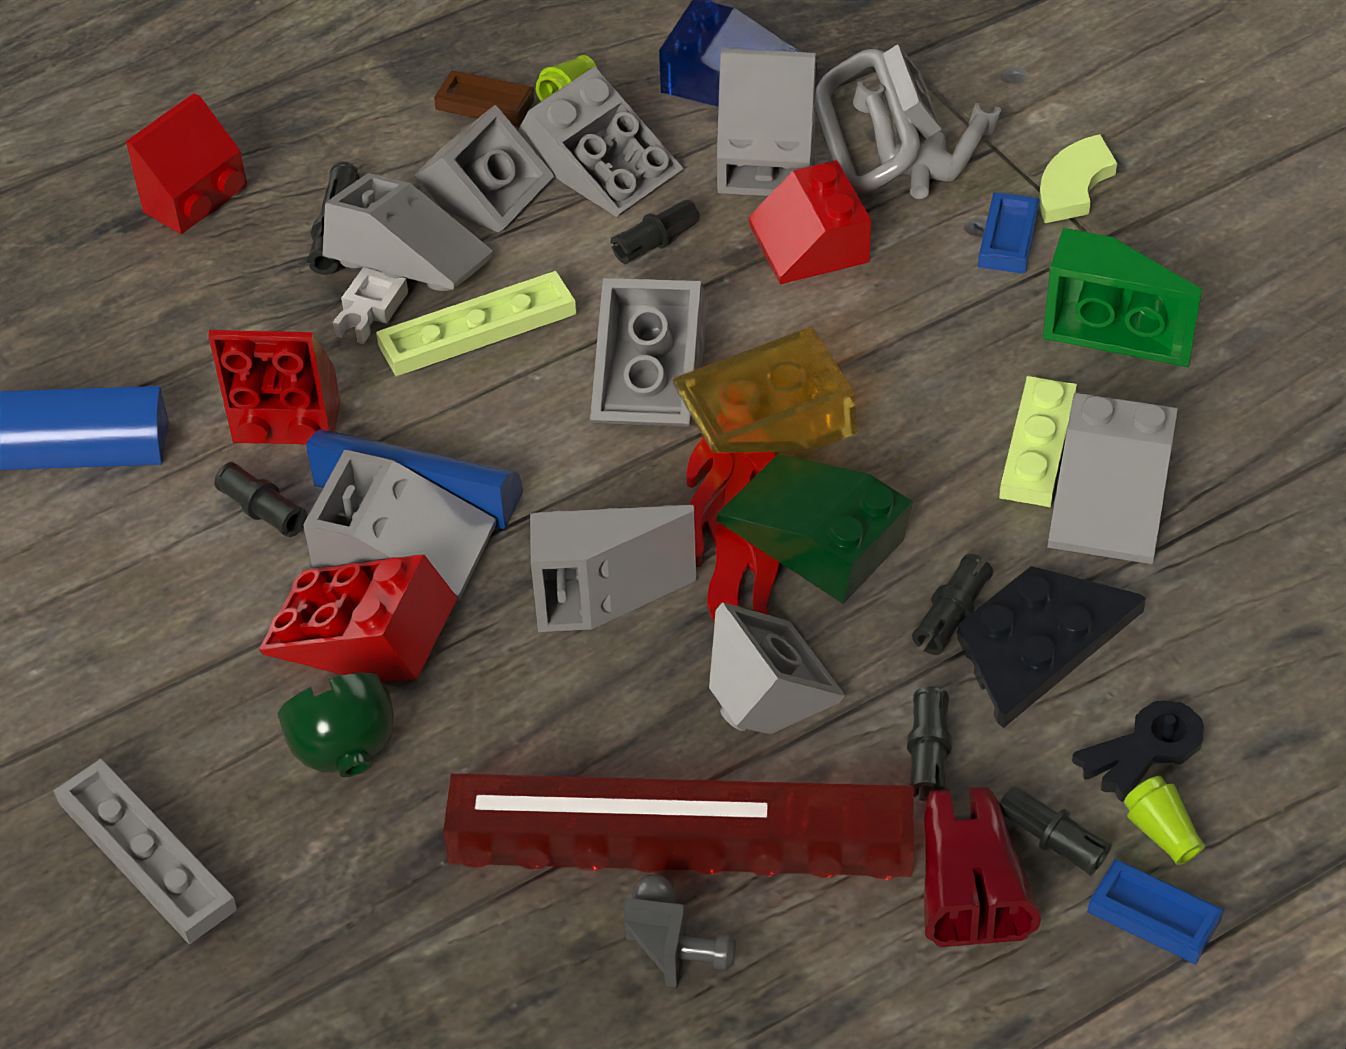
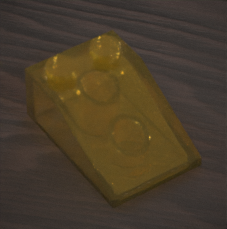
(771, 398)

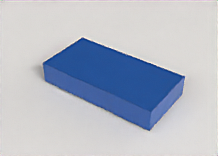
(1008, 233)
(1155, 911)

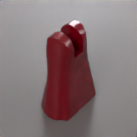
(973, 875)

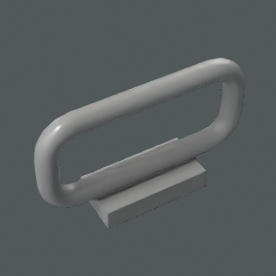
(907, 102)

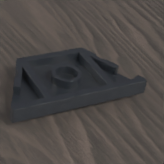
(1040, 633)

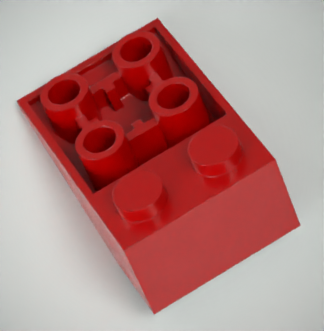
(275, 385)
(363, 618)

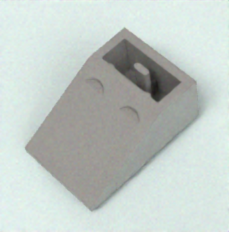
(764, 118)
(598, 144)
(401, 233)
(386, 511)
(607, 562)

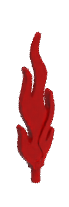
(734, 555)

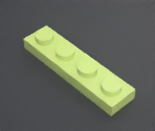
(476, 323)

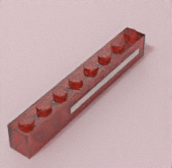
(680, 825)

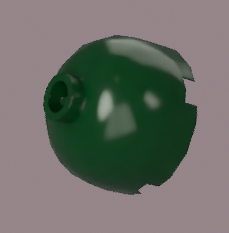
(340, 726)

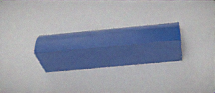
(82, 427)
(482, 486)

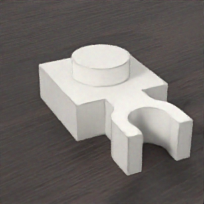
(367, 300)

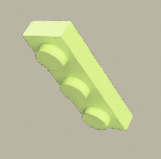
(1037, 442)

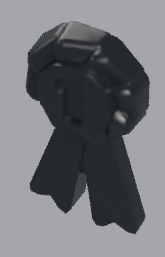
(1161, 735)

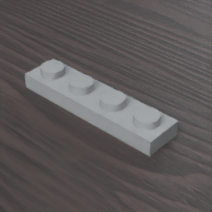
(145, 851)

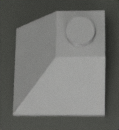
(485, 172)
(766, 672)

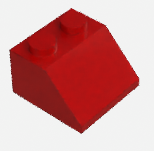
(185, 165)
(812, 224)

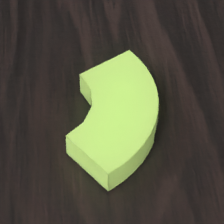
(1072, 176)

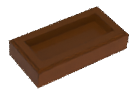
(475, 94)

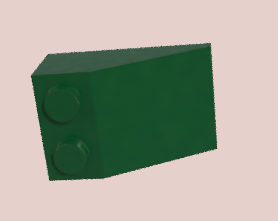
(820, 521)

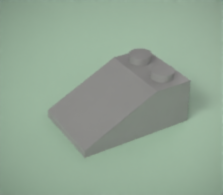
(643, 341)
(1112, 478)

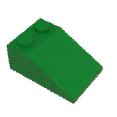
(1119, 301)

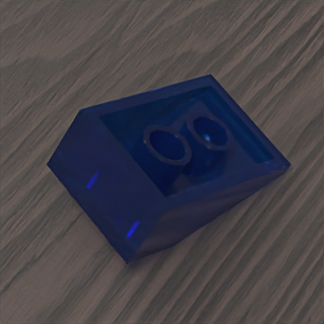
(692, 50)

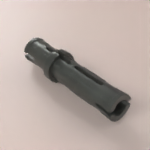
(341, 176)

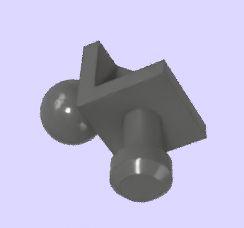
(661, 930)

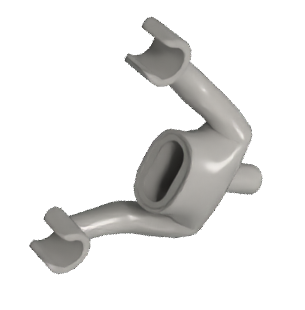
(933, 158)

